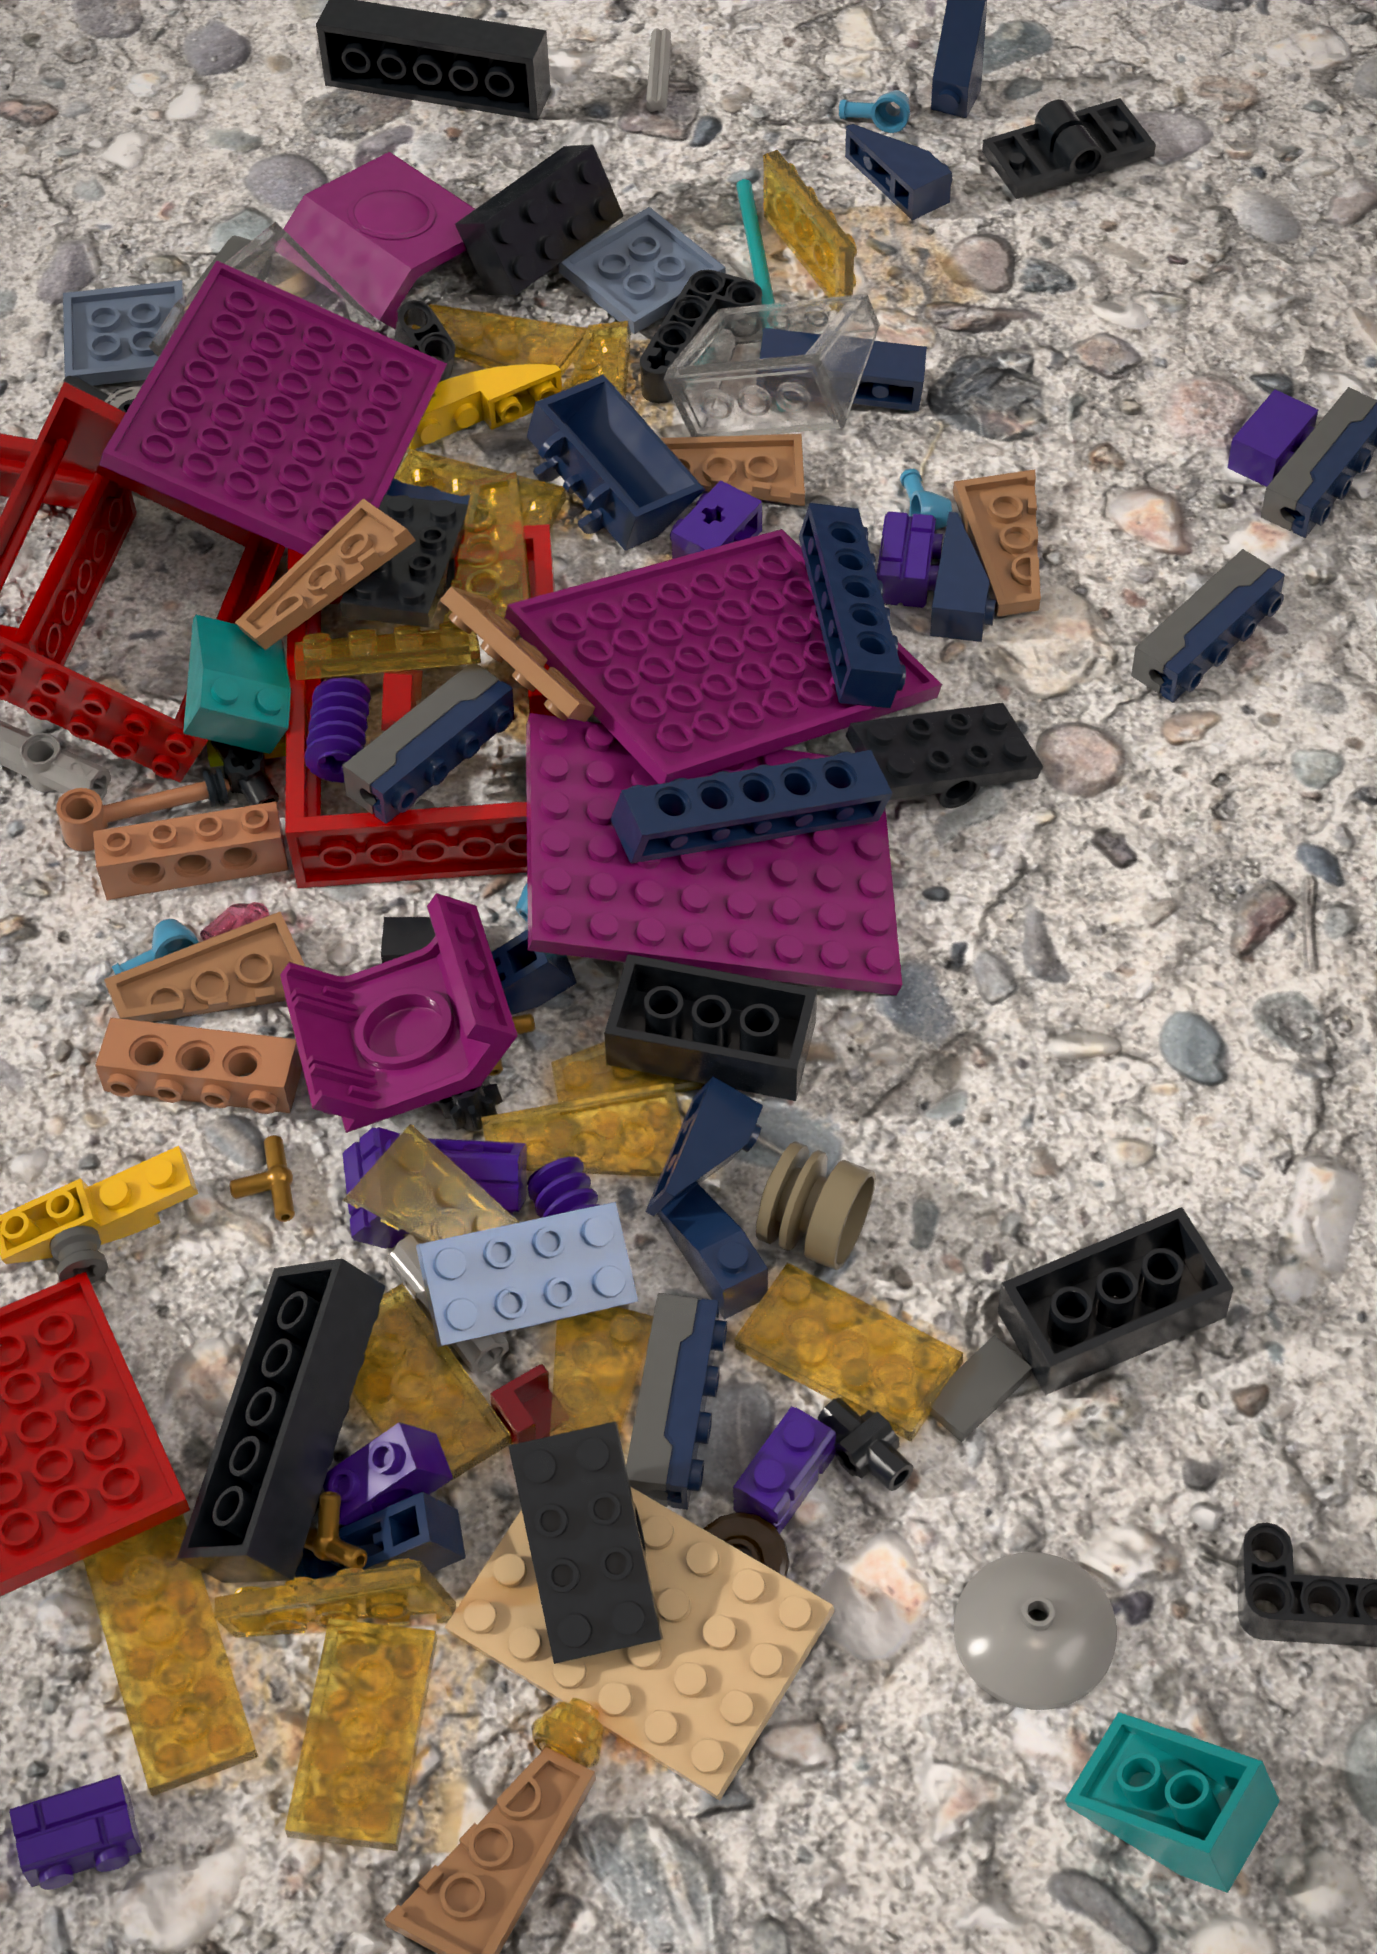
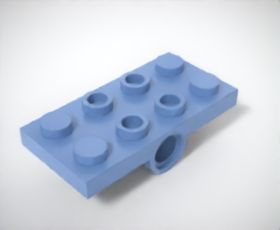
(526, 1274)

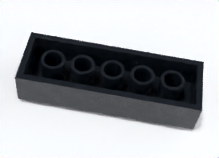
(434, 58)
(282, 1423)

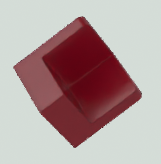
(525, 1405)

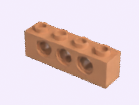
(190, 850)
(182, 1049)

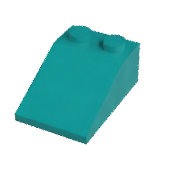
(235, 687)
(1176, 1799)

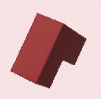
(400, 695)

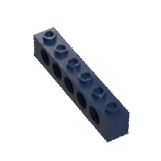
(851, 606)
(750, 805)

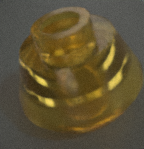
(571, 1731)

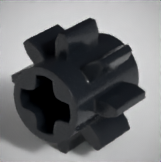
(469, 1106)

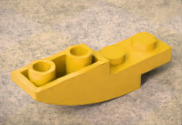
(489, 395)
(112, 1207)

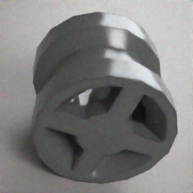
(78, 1252)

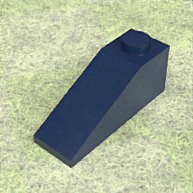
(959, 58)
(900, 170)
(961, 588)
(530, 976)
(711, 1135)
(716, 1251)
(411, 1529)

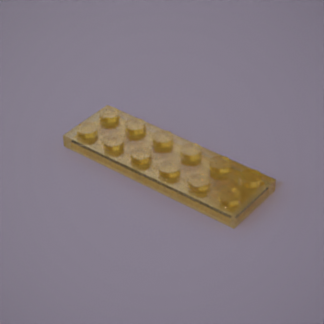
(169, 1659)

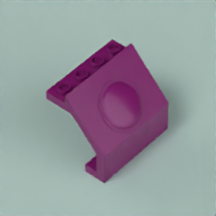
(379, 231)
(402, 1027)

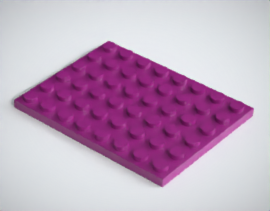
(273, 411)
(704, 656)
(767, 909)

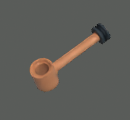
(82, 810)

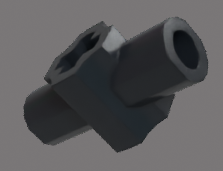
(246, 773)
(866, 1444)

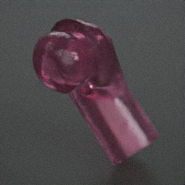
(234, 917)

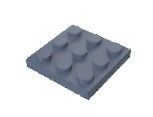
(637, 268)
(112, 328)

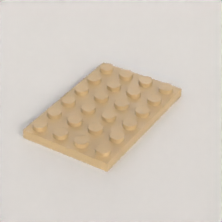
(683, 1700)

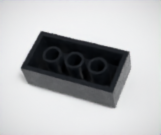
(539, 220)
(711, 1025)
(1114, 1300)

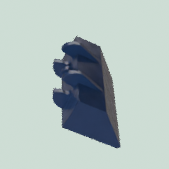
(610, 462)

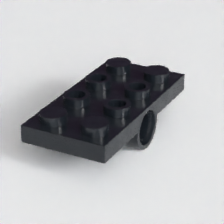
(1067, 146)
(415, 579)
(947, 752)
(585, 1542)

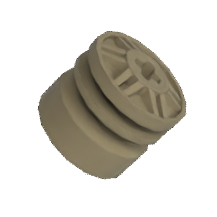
(806, 1202)

